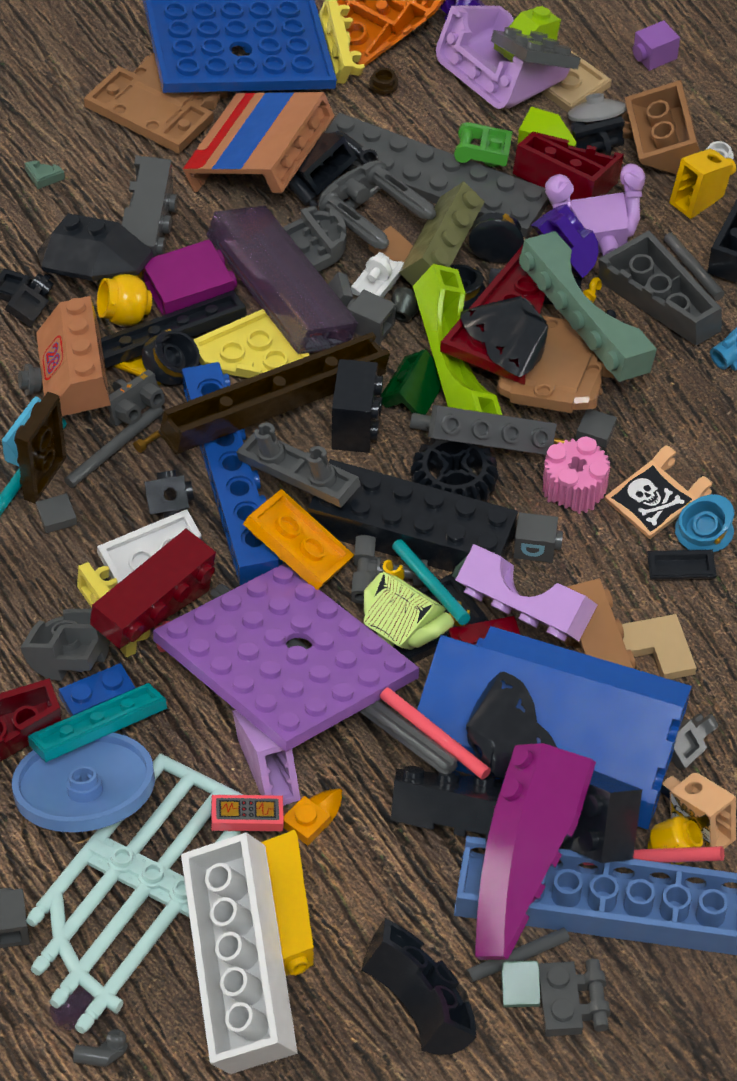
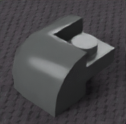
(64, 645)

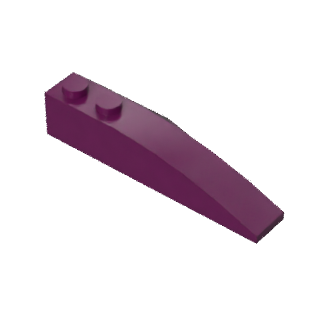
(530, 821)

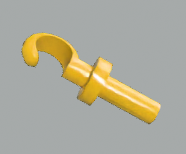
(595, 283)

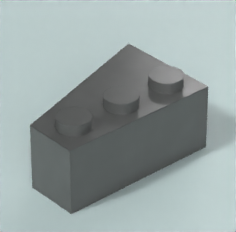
(151, 202)

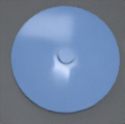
(85, 786)

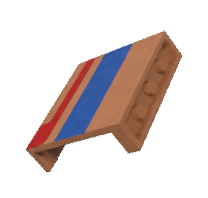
(261, 136)

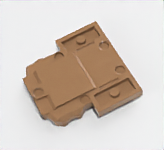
(141, 106)
(564, 377)

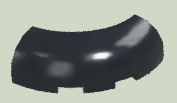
(423, 987)

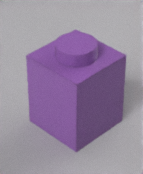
(656, 45)

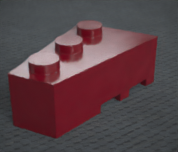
(544, 156)

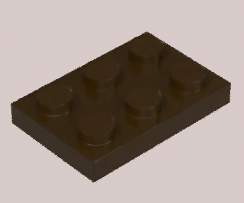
(40, 447)

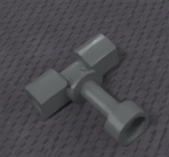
(370, 566)

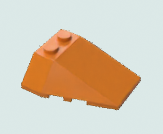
(383, 23)

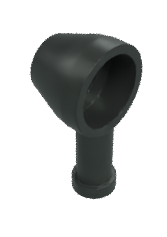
(405, 304)

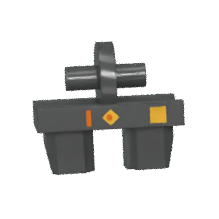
(134, 396)

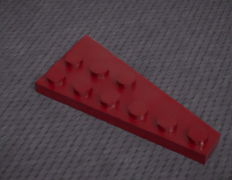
(509, 283)

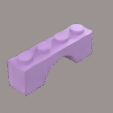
(559, 608)

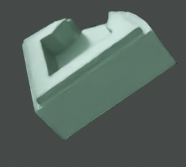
(43, 174)

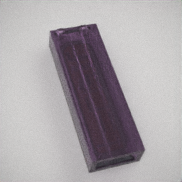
(281, 279)

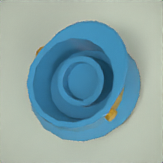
(706, 523)

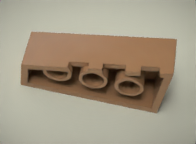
(603, 633)

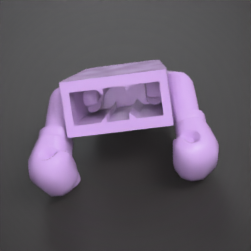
(609, 216)

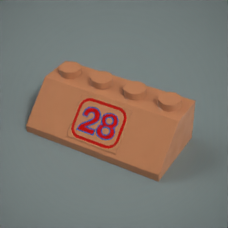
(73, 357)

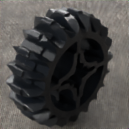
(453, 470)

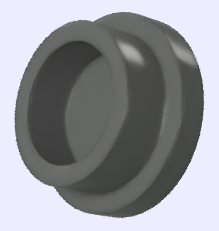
(30, 379)

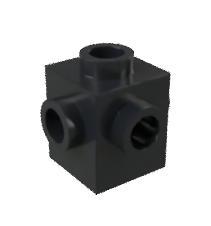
(155, 493)

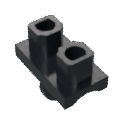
(602, 134)

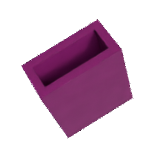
(187, 276)

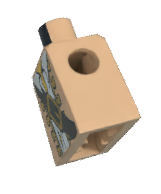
(704, 804)

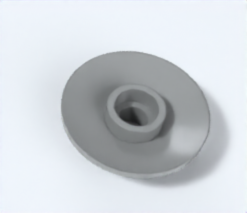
(596, 109)

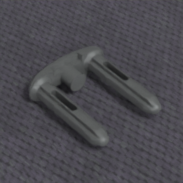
(357, 186)

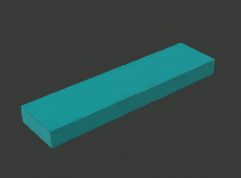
(97, 722)

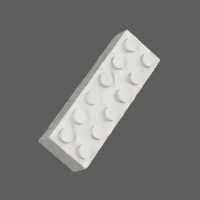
(238, 954)

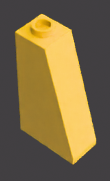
(290, 902)

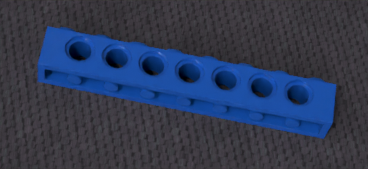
(231, 482)

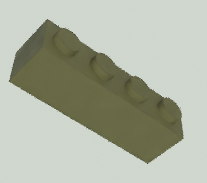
(443, 234)

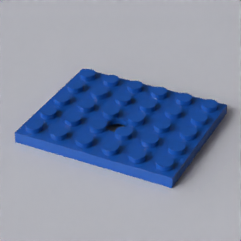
(197, 38)

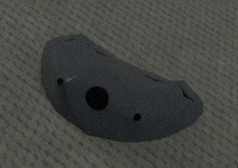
(510, 325)
(500, 726)

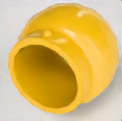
(123, 300)

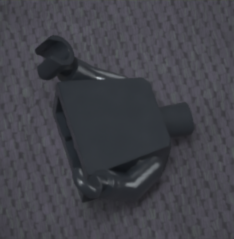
(325, 163)

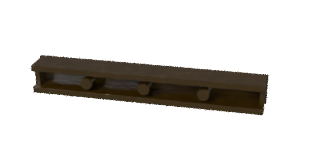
(264, 395)

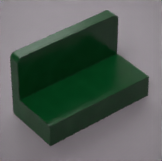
(414, 383)

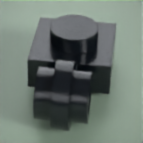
(30, 300)

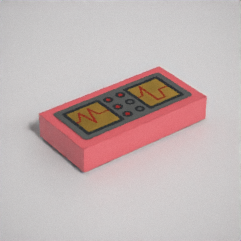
(247, 813)

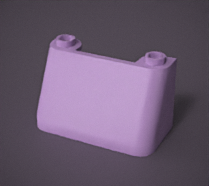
(470, 55)

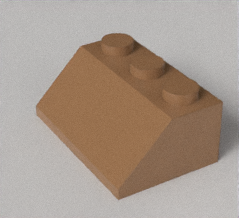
(662, 126)

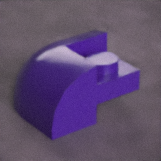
(579, 239)

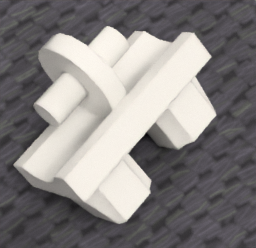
(378, 276)

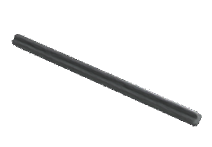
(391, 722)

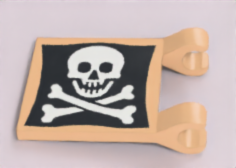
(652, 497)

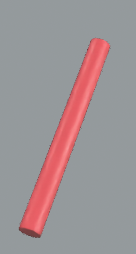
(435, 733)
(673, 855)

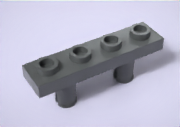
(491, 429)
(301, 469)

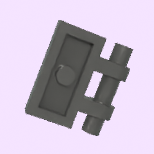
(561, 1001)

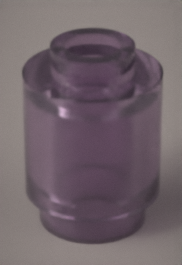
(74, 1007)

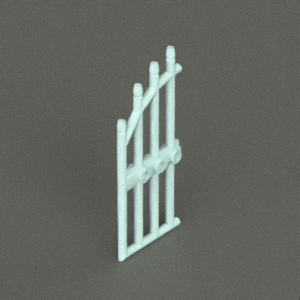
(136, 871)

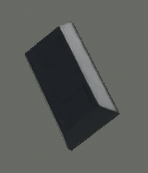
(681, 565)

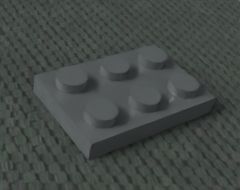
(535, 48)

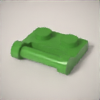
(493, 146)

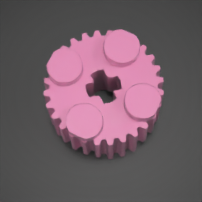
(576, 474)

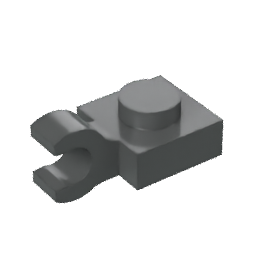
(690, 740)

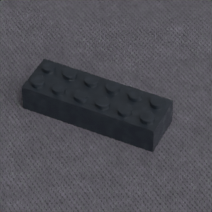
(428, 519)

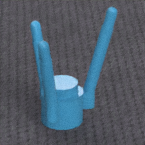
(725, 353)

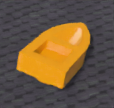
(313, 815)

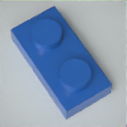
(95, 689)

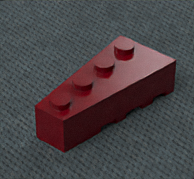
(155, 590)
(24, 713)

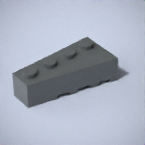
(661, 287)

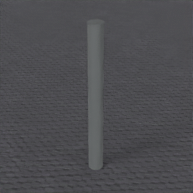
(112, 447)

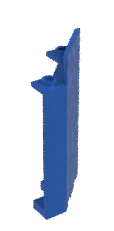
(584, 702)

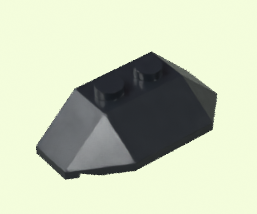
(92, 249)

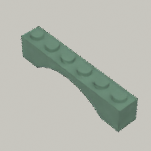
(618, 345)

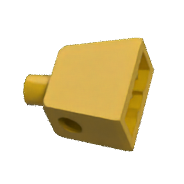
(701, 181)

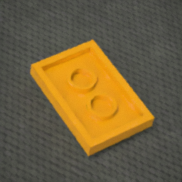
(298, 539)

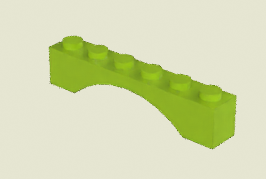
(440, 303)

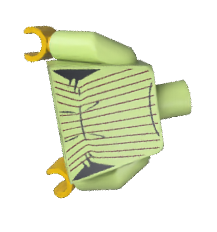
(402, 612)

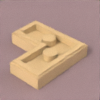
(665, 641)

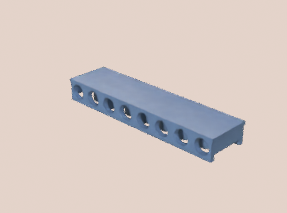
(620, 903)

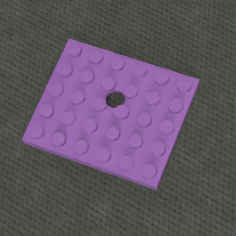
(285, 692)

